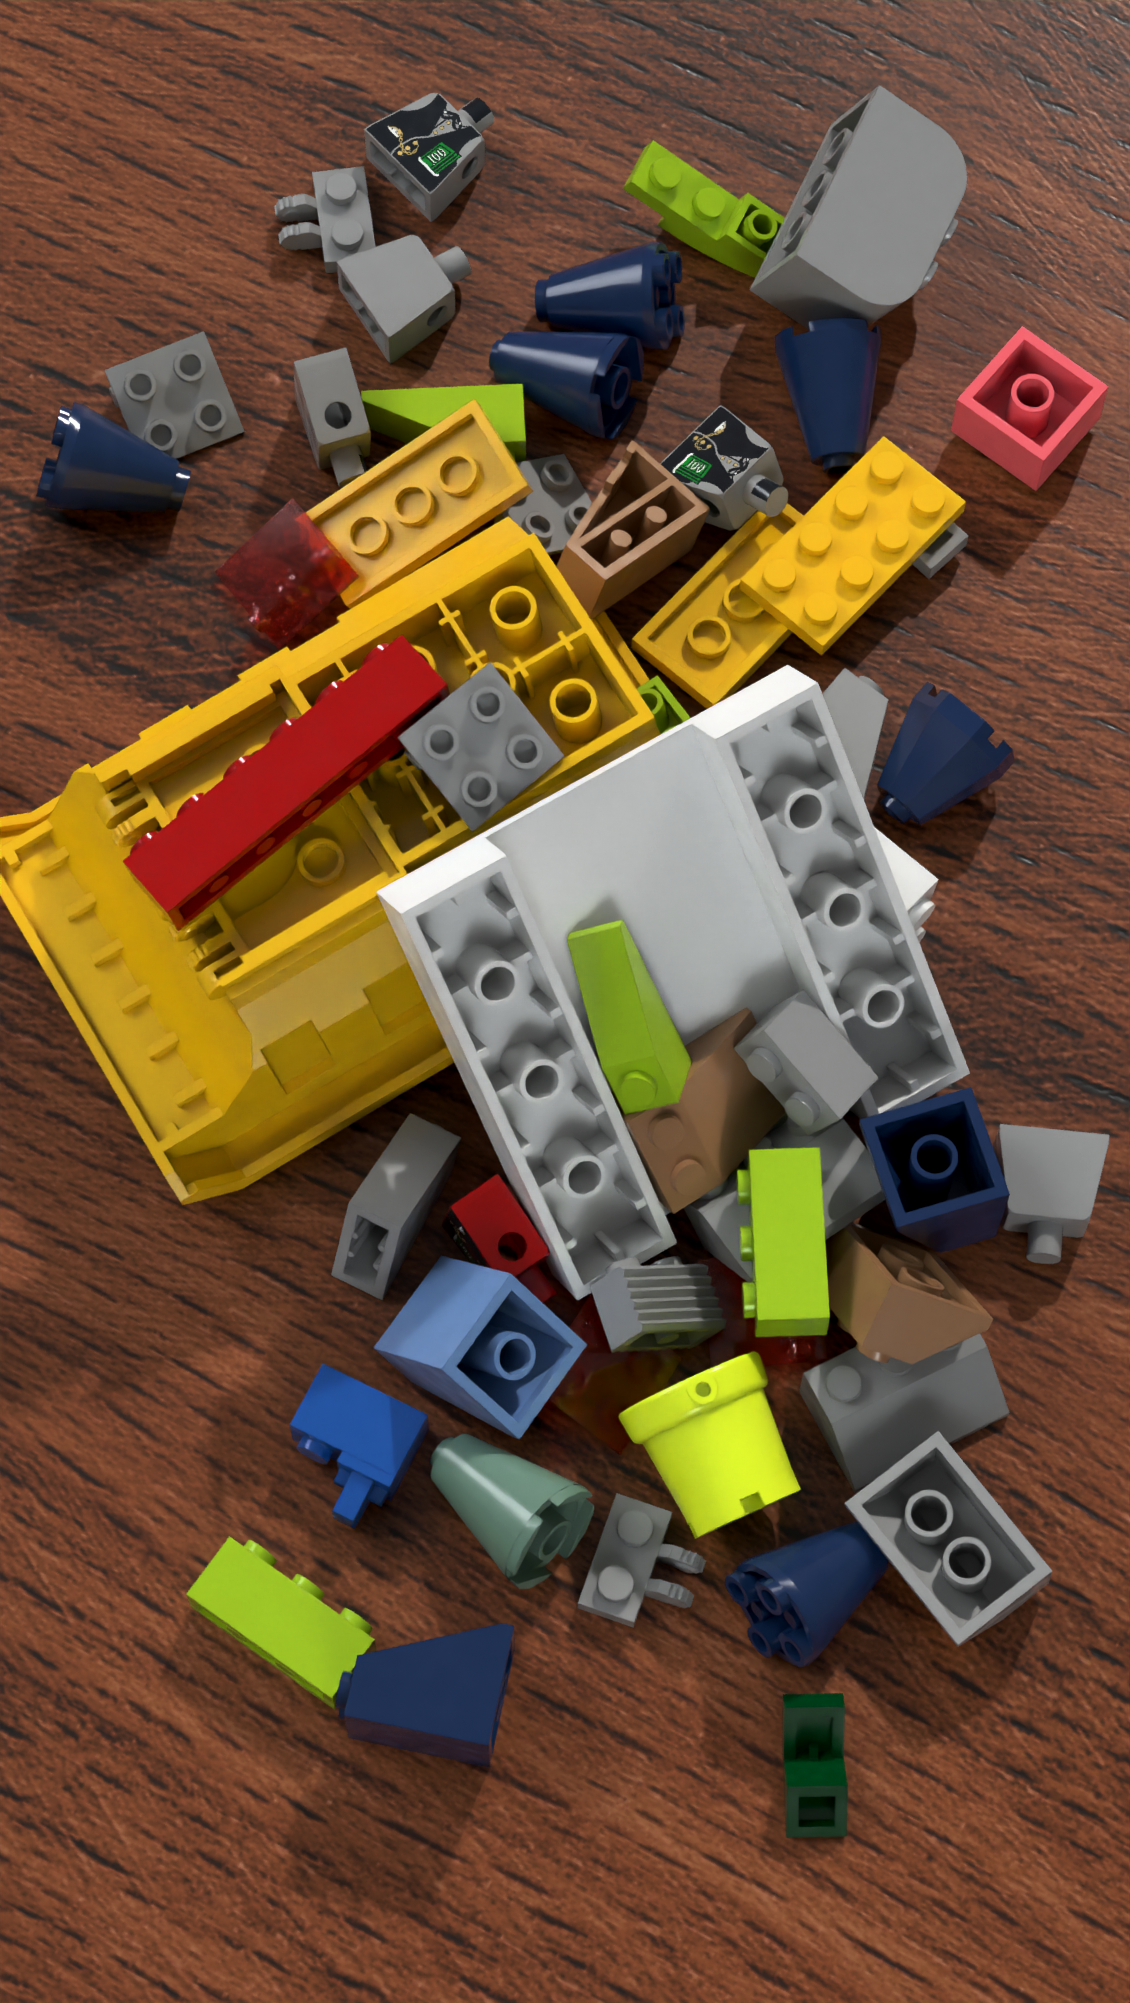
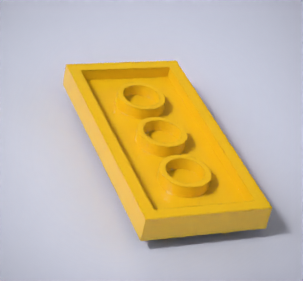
(420, 501)
(852, 545)
(712, 631)

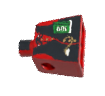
(494, 1220)

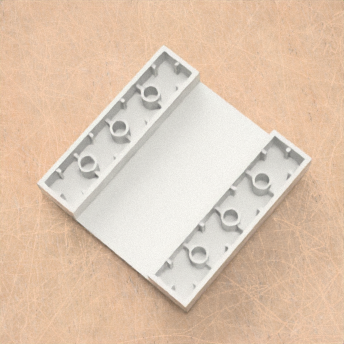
(741, 883)

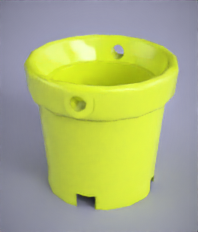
(715, 1443)

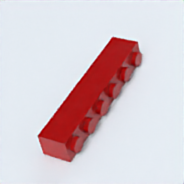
(285, 783)

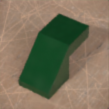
(814, 1765)

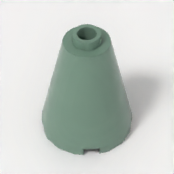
(511, 1506)

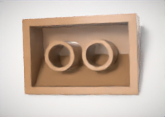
(897, 1296)

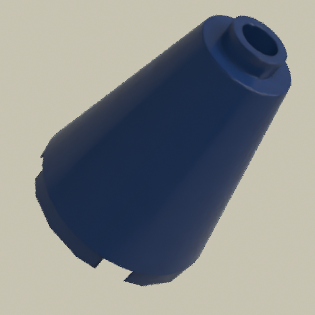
(574, 375)
(832, 387)

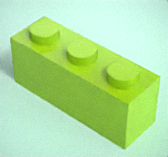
(784, 1242)
(280, 1618)

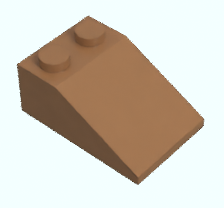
(714, 1125)

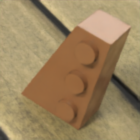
(630, 532)

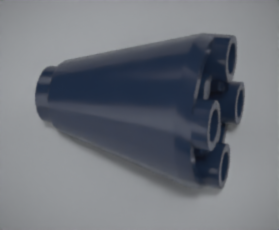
(618, 294)
(108, 468)
(806, 1591)

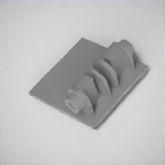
(175, 397)
(553, 506)
(480, 746)

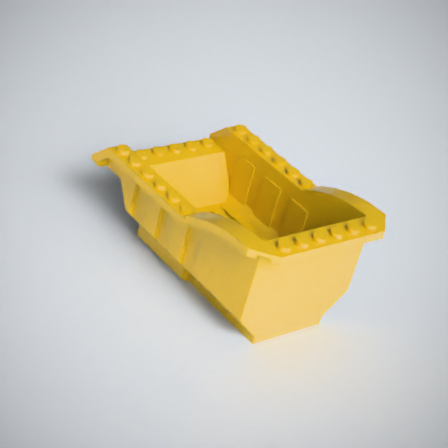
(291, 989)

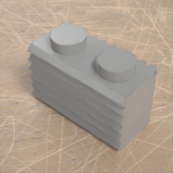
(657, 1305)

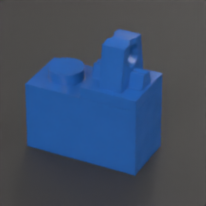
(363, 1432)

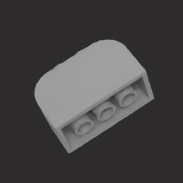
(866, 216)

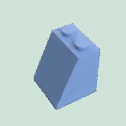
(481, 1344)

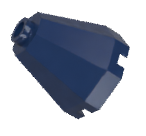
(939, 758)

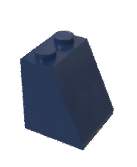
(938, 1170)
(432, 1694)

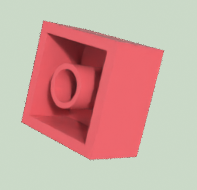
(1029, 408)

